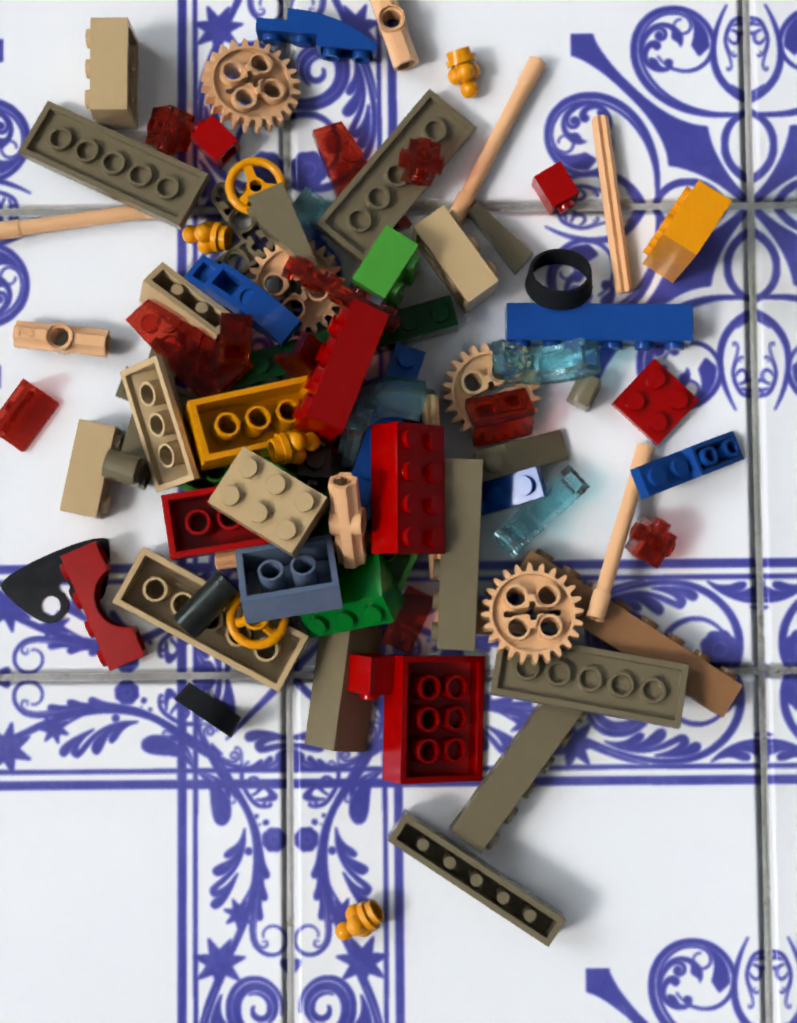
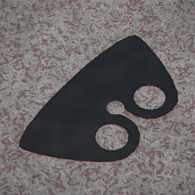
(42, 579)

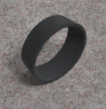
(559, 299)
(208, 709)

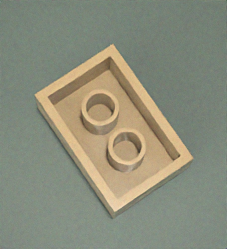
(112, 72)
(456, 258)
(269, 502)

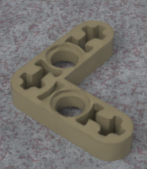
(244, 247)

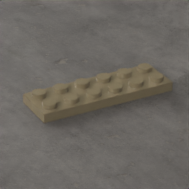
(114, 165)
(376, 193)
(597, 684)

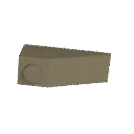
(279, 222)
(522, 454)

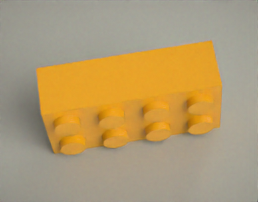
(685, 230)
(240, 418)

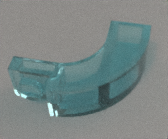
(547, 364)
(380, 399)
(539, 513)

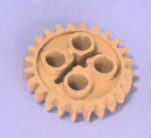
(250, 86)
(314, 309)
(479, 368)
(534, 641)

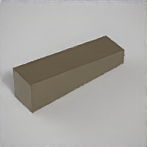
(508, 247)

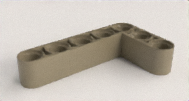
(130, 464)

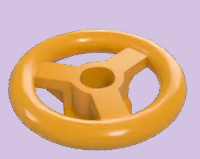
(247, 166)
(233, 624)

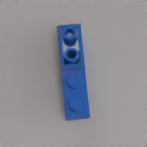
(331, 36)
(245, 298)
(686, 464)
(512, 490)

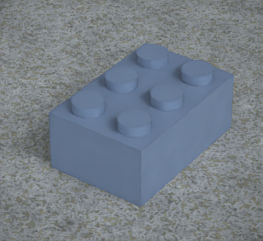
(285, 586)

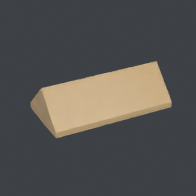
(161, 423)

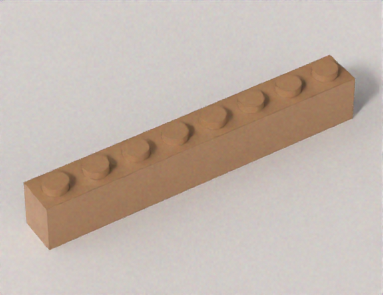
(639, 637)

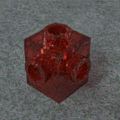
(170, 129)
(420, 162)
(651, 540)

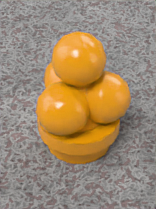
(463, 71)
(210, 236)
(292, 447)
(361, 920)

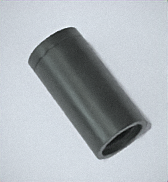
(206, 604)

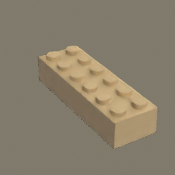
(160, 588)

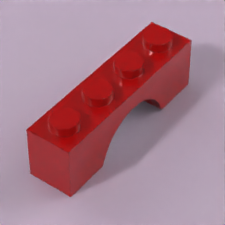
(87, 570)

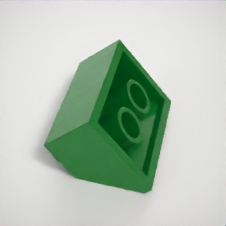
(368, 599)

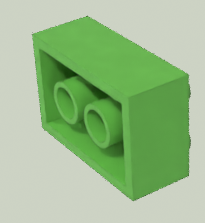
(388, 268)

